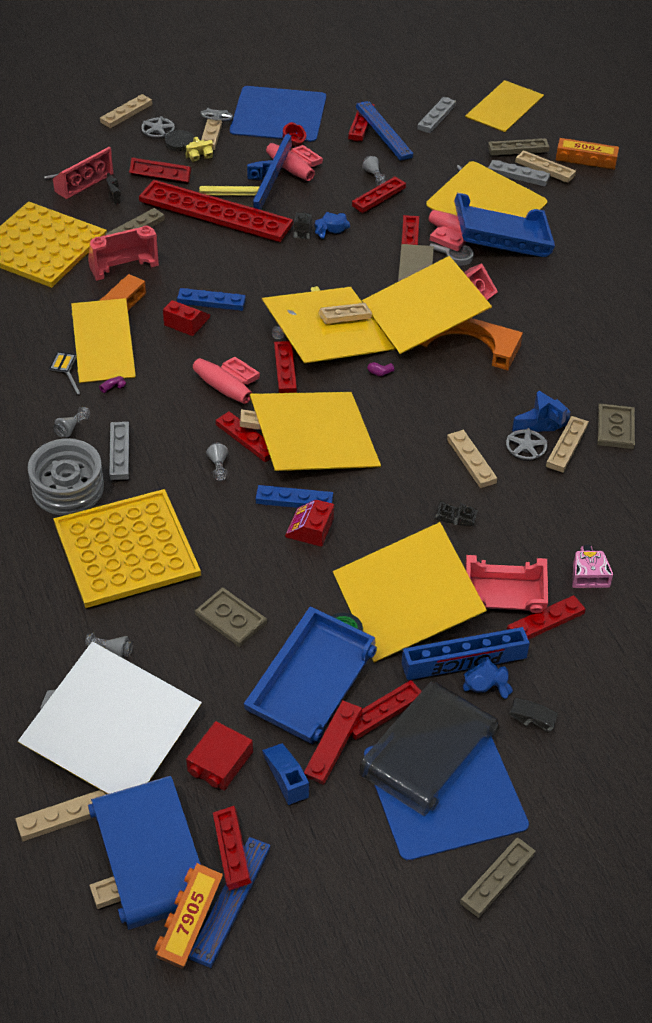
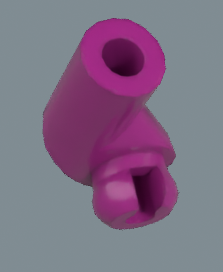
(380, 370)
(119, 381)

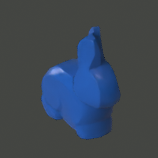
(331, 223)
(485, 676)

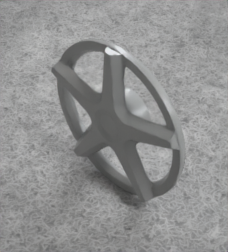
(216, 114)
(157, 127)
(526, 443)

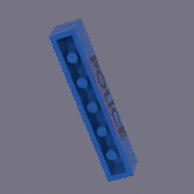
(464, 653)

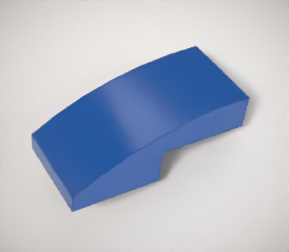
(258, 169)

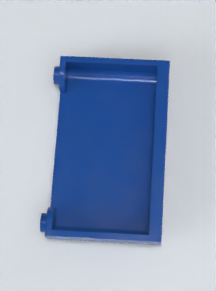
(504, 231)
(311, 675)
(146, 848)

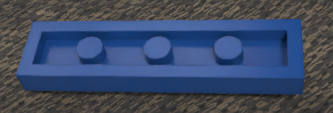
(211, 299)
(289, 496)

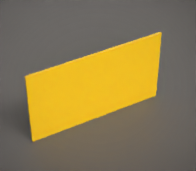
(504, 106)
(103, 340)

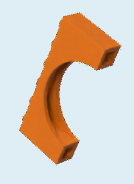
(501, 340)

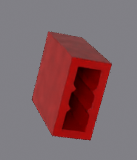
(219, 756)

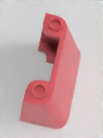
(122, 248)
(510, 585)

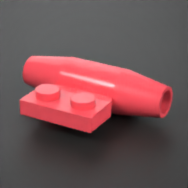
(298, 161)
(447, 231)
(228, 378)

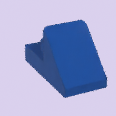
(549, 407)

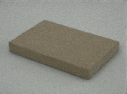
(413, 259)
(616, 426)
(231, 617)

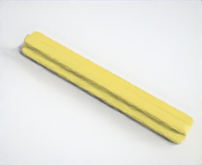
(229, 190)

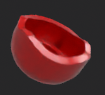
(291, 129)

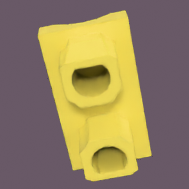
(198, 148)

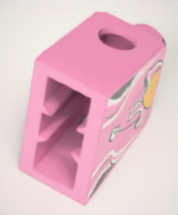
(591, 569)

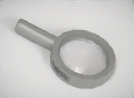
(462, 257)

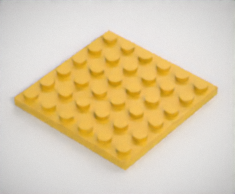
(44, 243)
(126, 548)

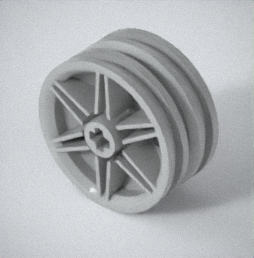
(67, 486)

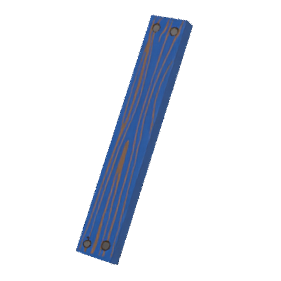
(384, 130)
(272, 172)
(227, 908)

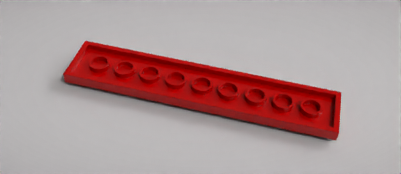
(216, 210)

